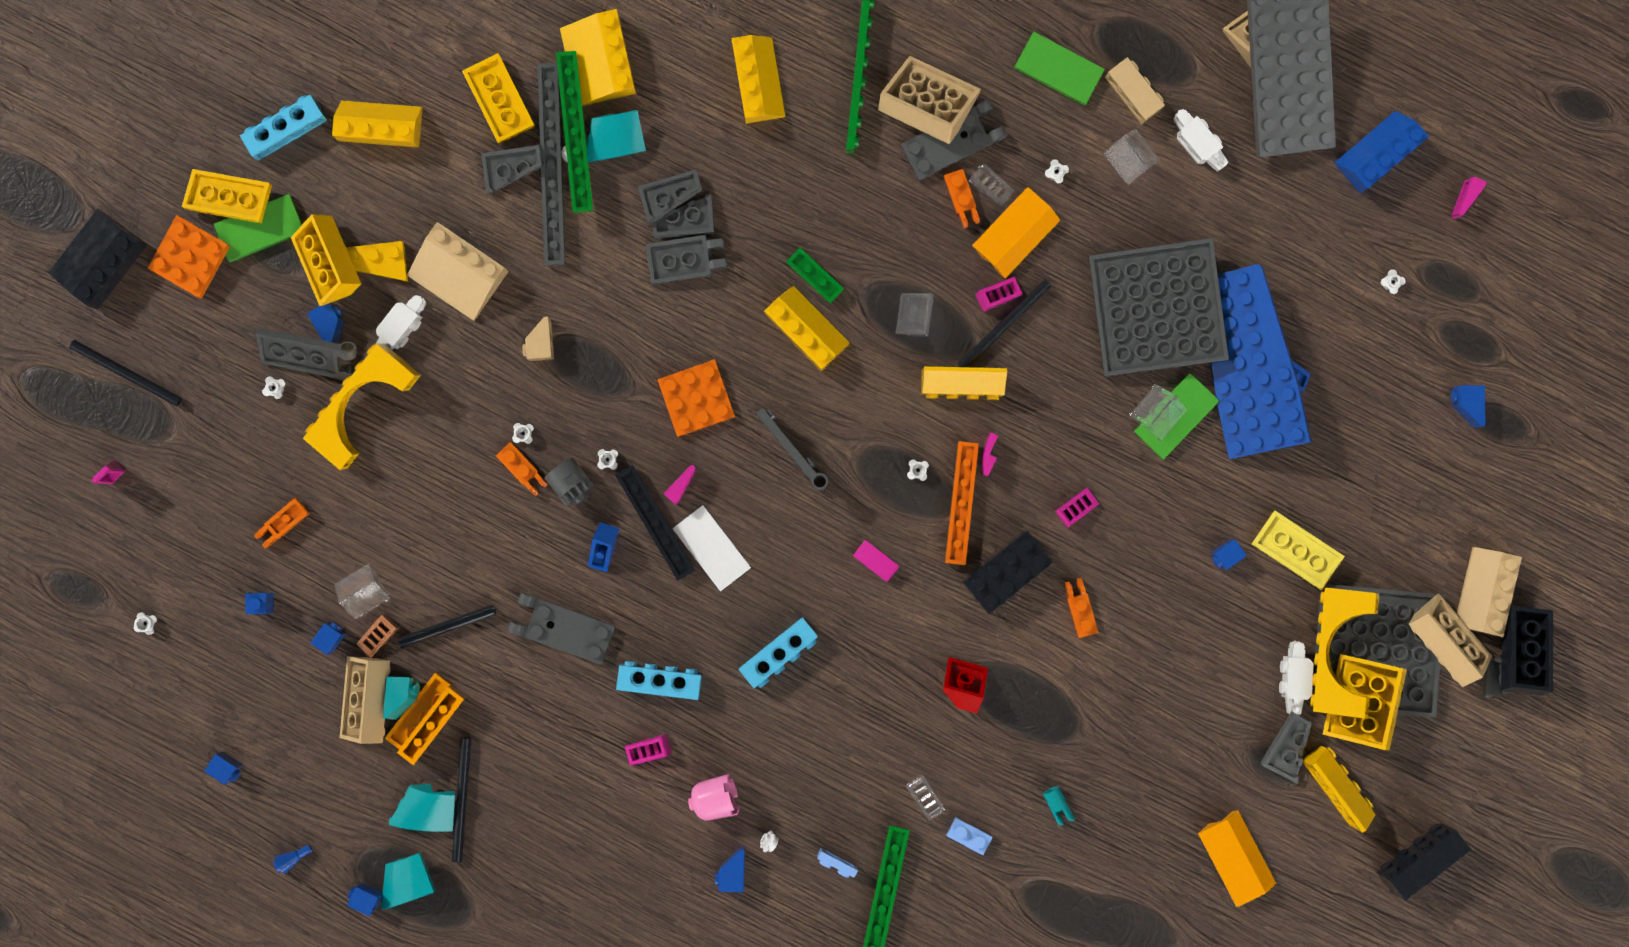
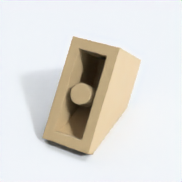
(539, 342)

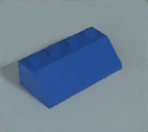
(1380, 150)

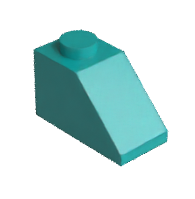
(399, 696)

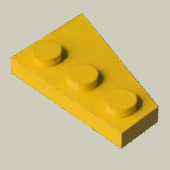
(380, 259)

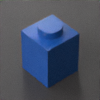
(1227, 554)
(259, 603)
(328, 637)
(223, 768)
(364, 899)

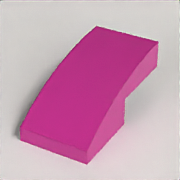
(987, 459)
(876, 561)

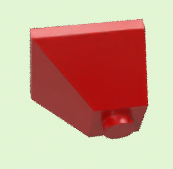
(965, 684)

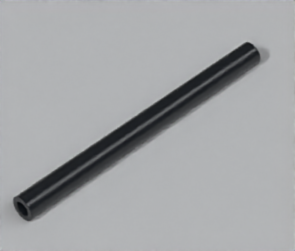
(1016, 313)
(125, 373)
(461, 799)

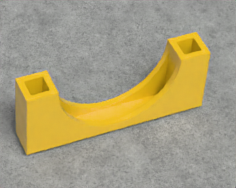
(328, 432)
(1330, 693)

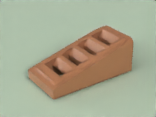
(393, 628)

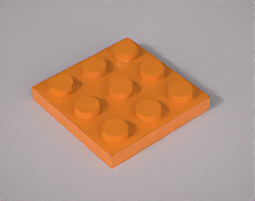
(189, 256)
(696, 398)

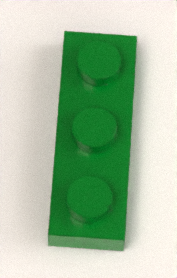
(815, 275)

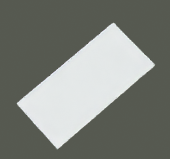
(711, 548)

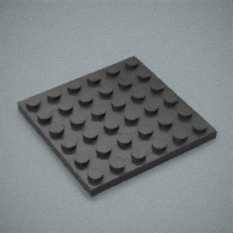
(1158, 307)
(1390, 641)

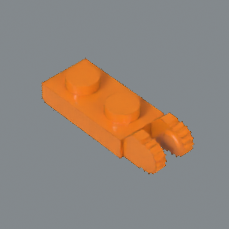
(961, 196)
(520, 467)
(283, 522)
(1081, 610)

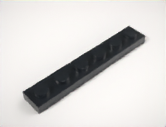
(655, 522)

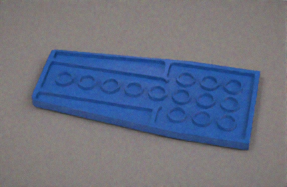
(1258, 384)

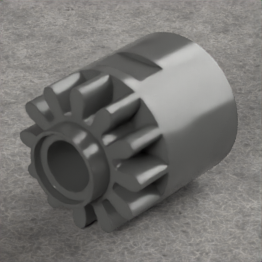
(570, 482)

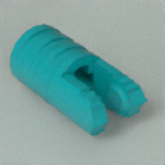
(1056, 803)

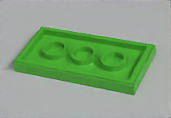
(1059, 68)
(247, 237)
(1198, 403)

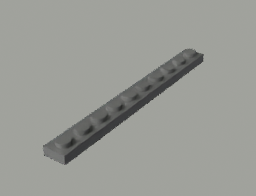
(552, 170)

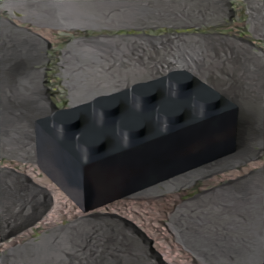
(1007, 572)
(1528, 651)
(1423, 860)

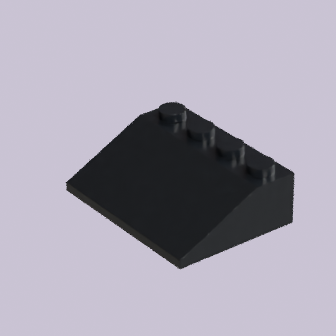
(97, 259)

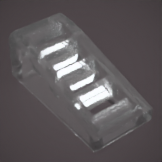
(974, 179)
(930, 816)

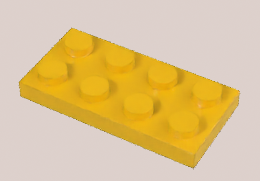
(498, 98)
(227, 196)

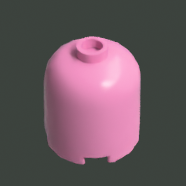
(714, 798)

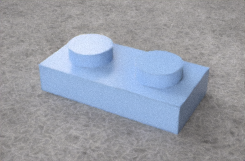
(969, 836)
(844, 867)

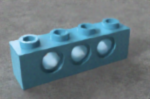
(295, 128)
(750, 668)
(627, 682)

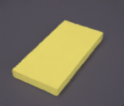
(1298, 550)

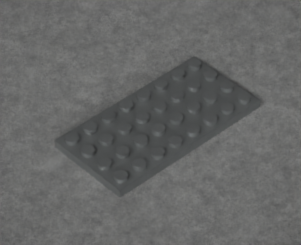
(1291, 76)

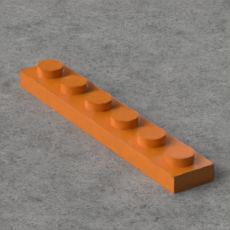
(961, 503)

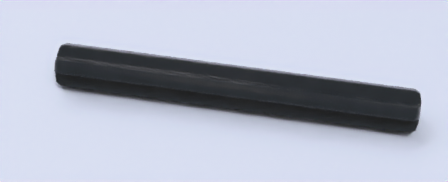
(446, 626)

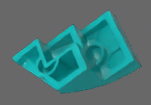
(614, 136)
(425, 810)
(406, 881)

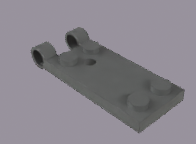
(930, 155)
(303, 352)
(805, 465)
(571, 630)

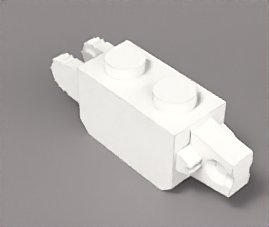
(1199, 140)
(400, 323)
(1296, 677)

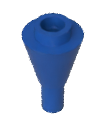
(287, 860)

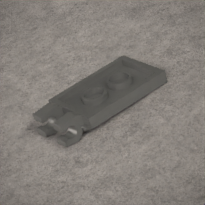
(684, 259)

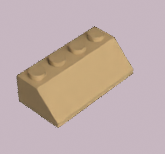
(1488, 591)
(1451, 641)
(364, 700)

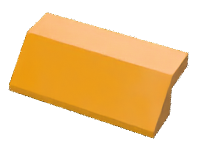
(1016, 232)
(425, 718)
(1237, 858)

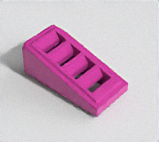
(1468, 194)
(986, 298)
(109, 473)
(678, 488)
(1063, 517)
(664, 745)

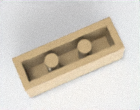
(1135, 90)

